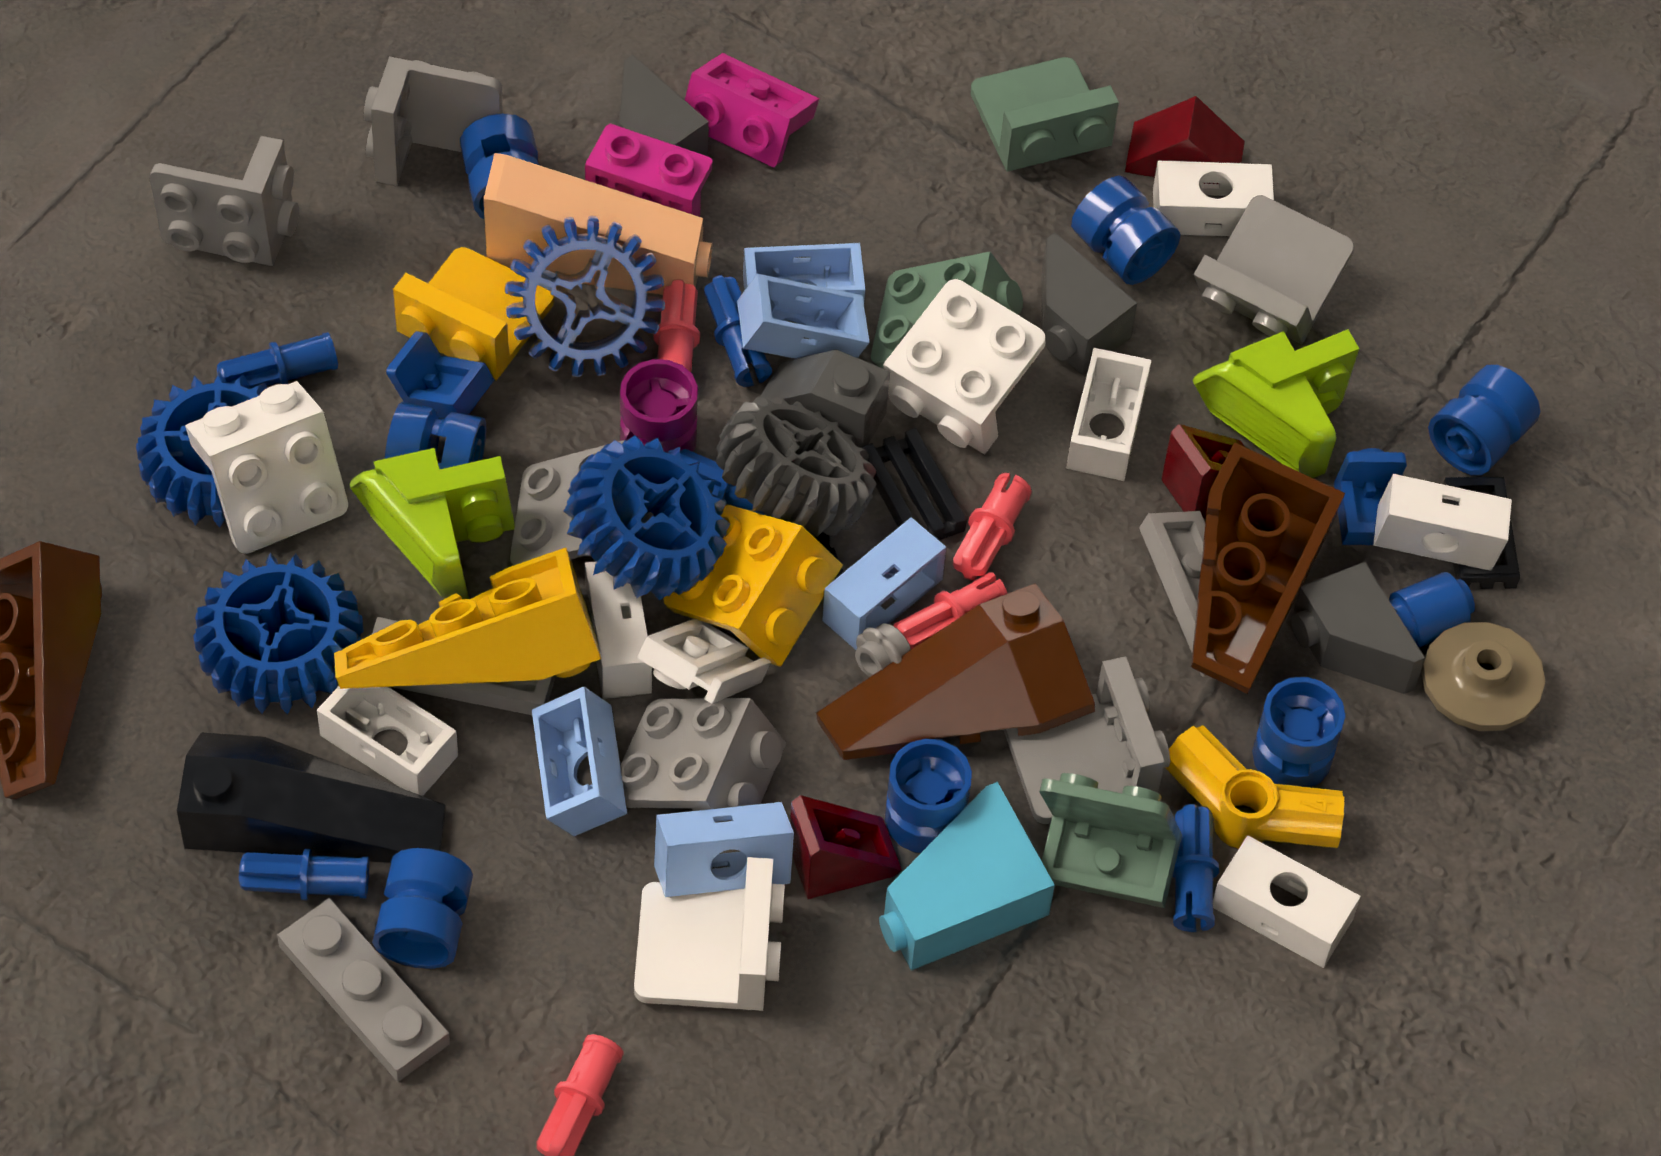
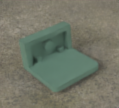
(1044, 113)
(914, 288)
(1110, 840)

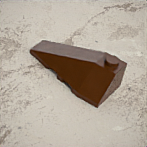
(1256, 554)
(45, 645)
(982, 673)

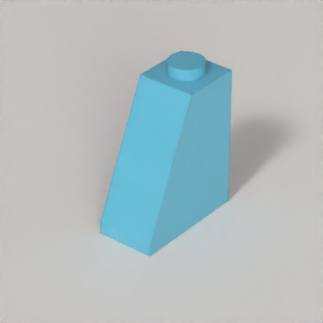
(967, 884)

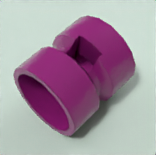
(659, 403)

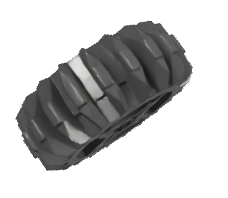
(795, 465)

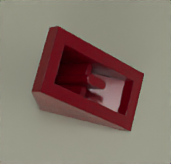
(1182, 133)
(1193, 465)
(839, 847)

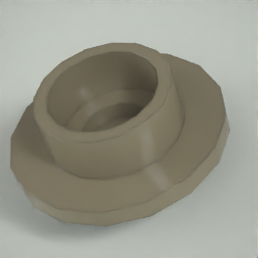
(1483, 676)

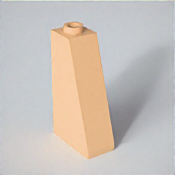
(529, 196)

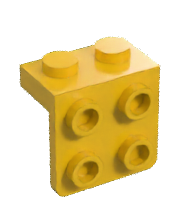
(466, 309)
(761, 583)

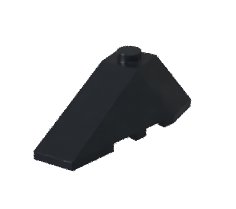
(281, 800)

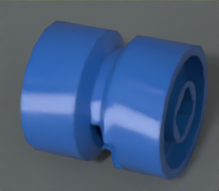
(491, 135)
(1123, 227)
(1484, 419)
(420, 428)
(1298, 732)
(925, 791)
(421, 917)

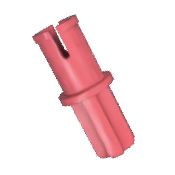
(677, 328)
(991, 526)
(948, 608)
(579, 1097)

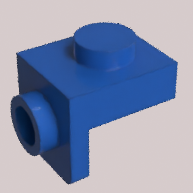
(437, 380)
(1363, 481)

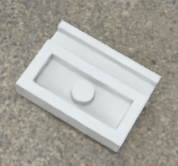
(702, 656)

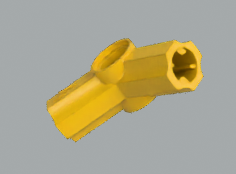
(1282, 810)

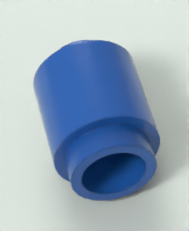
(1433, 606)

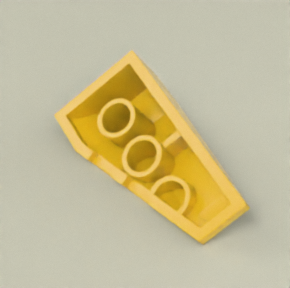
(516, 631)

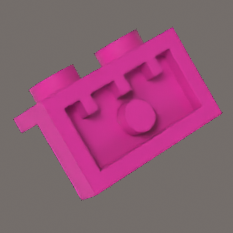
(749, 107)
(648, 169)

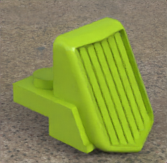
(1283, 396)
(434, 508)

